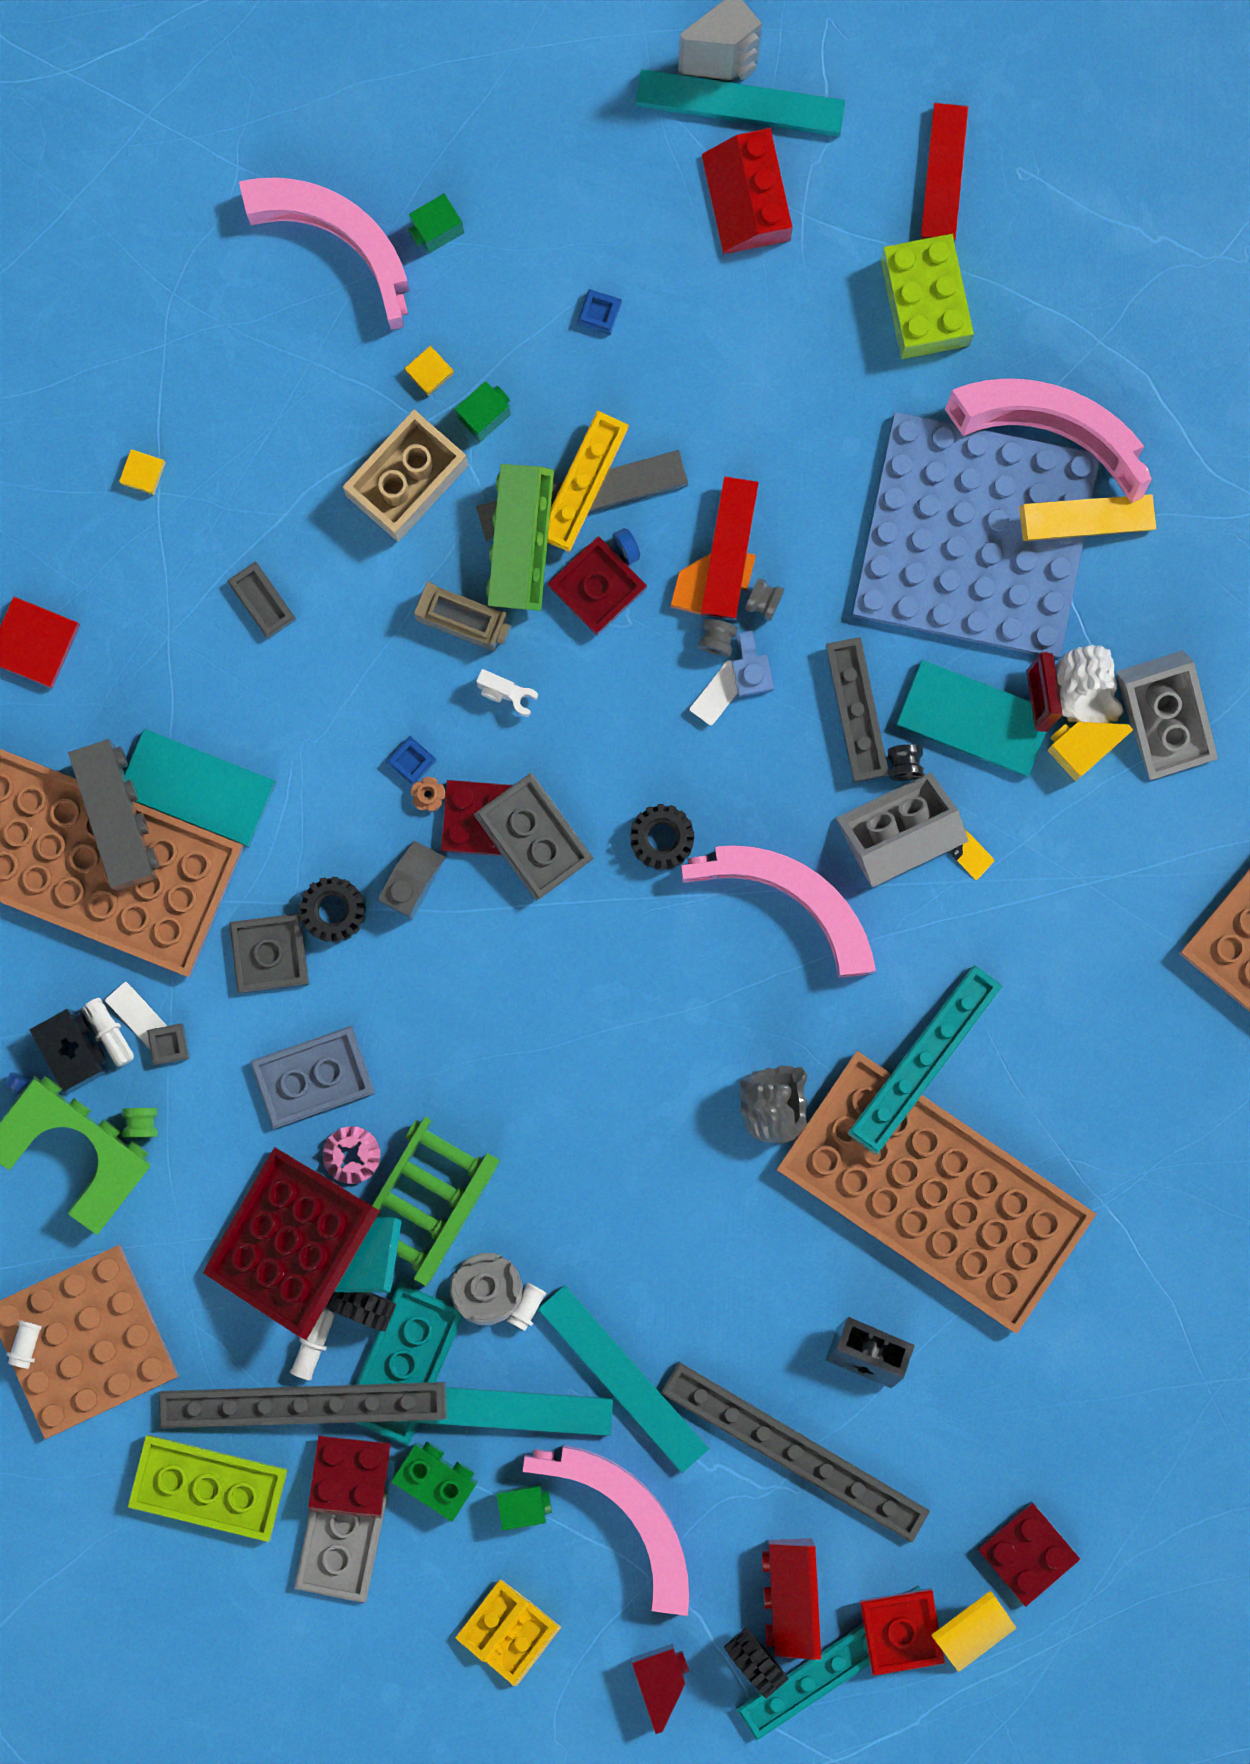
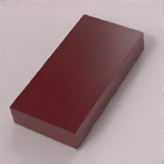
(1044, 692)

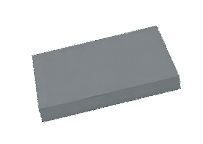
(339, 1554)

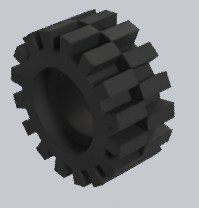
(662, 815)
(332, 931)
(363, 1308)
(756, 1663)

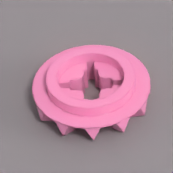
(368, 1152)

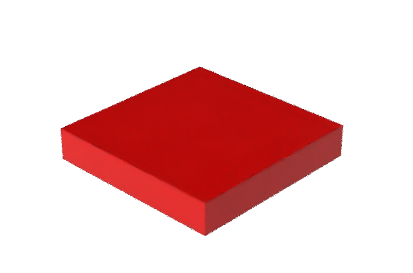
(35, 641)
(901, 1631)

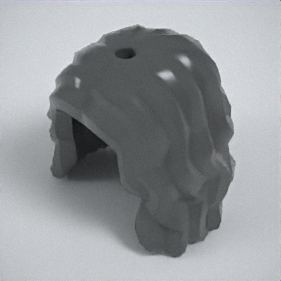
(774, 1103)

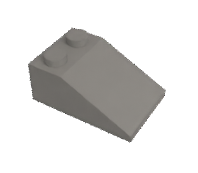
(1167, 714)

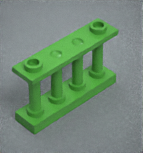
(461, 1200)

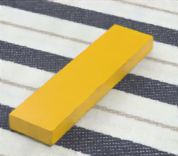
(584, 479)
(1086, 517)

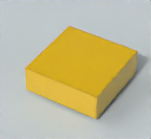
(429, 371)
(142, 472)

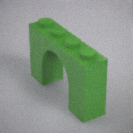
(118, 1164)

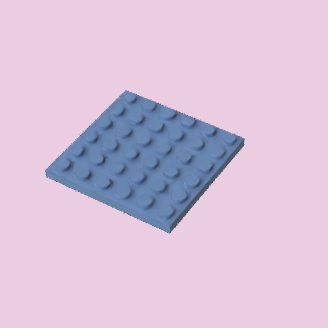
(950, 540)

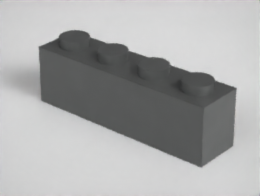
(113, 814)

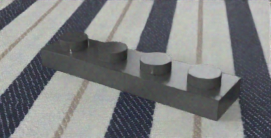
(857, 710)

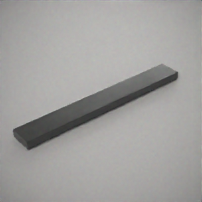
(303, 1404)
(795, 1452)

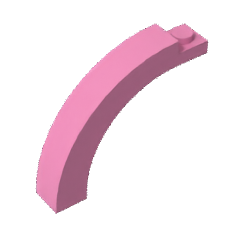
(315, 205)
(1059, 411)
(804, 885)
(640, 1505)

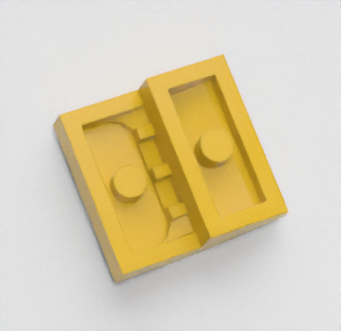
(974, 1631)
(508, 1632)

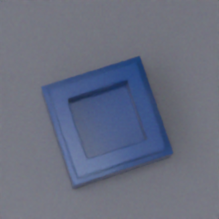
(599, 311)
(411, 760)

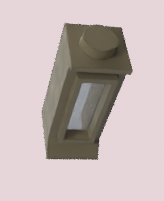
(462, 617)

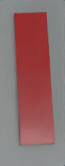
(944, 170)
(729, 548)

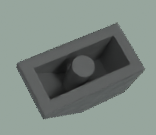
(411, 880)

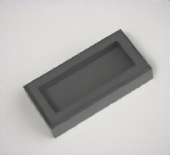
(261, 600)

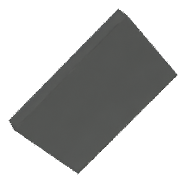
(533, 836)

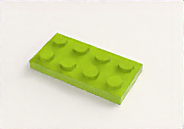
(208, 1488)

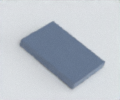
(312, 1077)

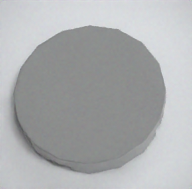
(486, 1289)

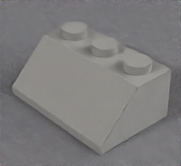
(721, 43)
(902, 829)

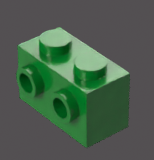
(435, 1480)

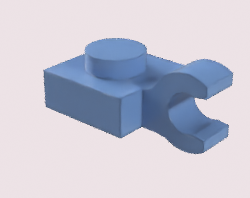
(751, 672)

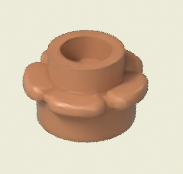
(437, 794)

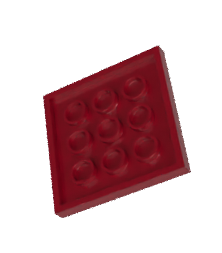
(290, 1242)

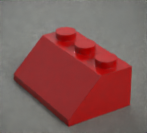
(747, 192)
(792, 1598)

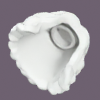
(1088, 685)

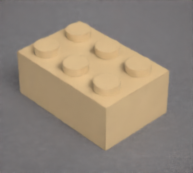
(406, 475)

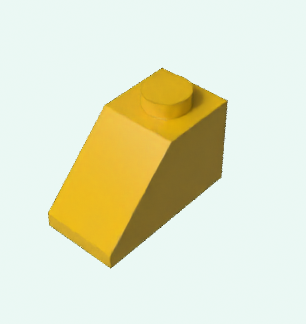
(1085, 744)

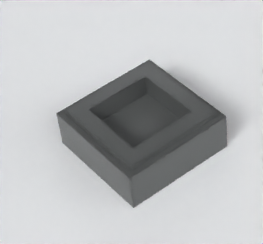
(168, 1044)

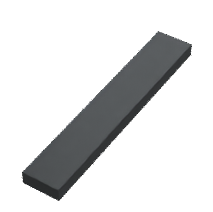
(620, 486)

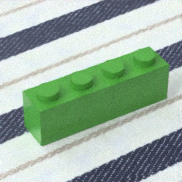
(520, 537)

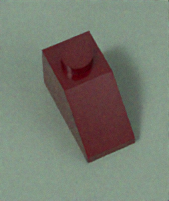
(660, 1682)

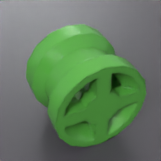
(140, 1122)

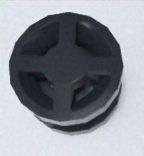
(906, 762)

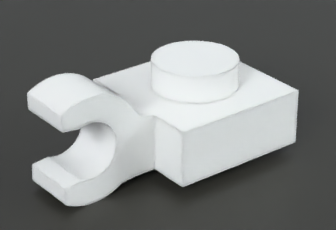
(496, 688)

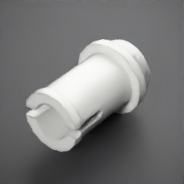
(527, 1307)
(24, 1344)

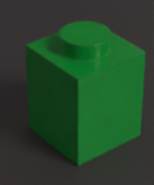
(435, 224)
(483, 410)
(523, 1506)

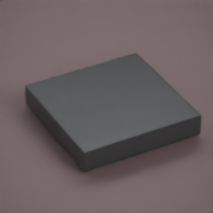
(269, 953)

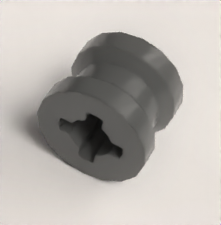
(764, 599)
(717, 637)

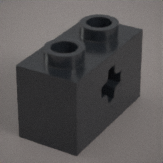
(52, 1041)
(870, 1352)

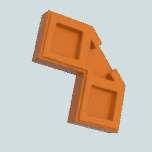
(692, 582)

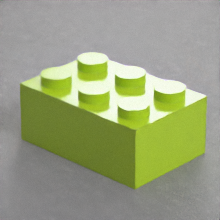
(926, 296)

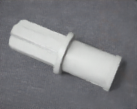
(107, 1032)
(313, 1346)

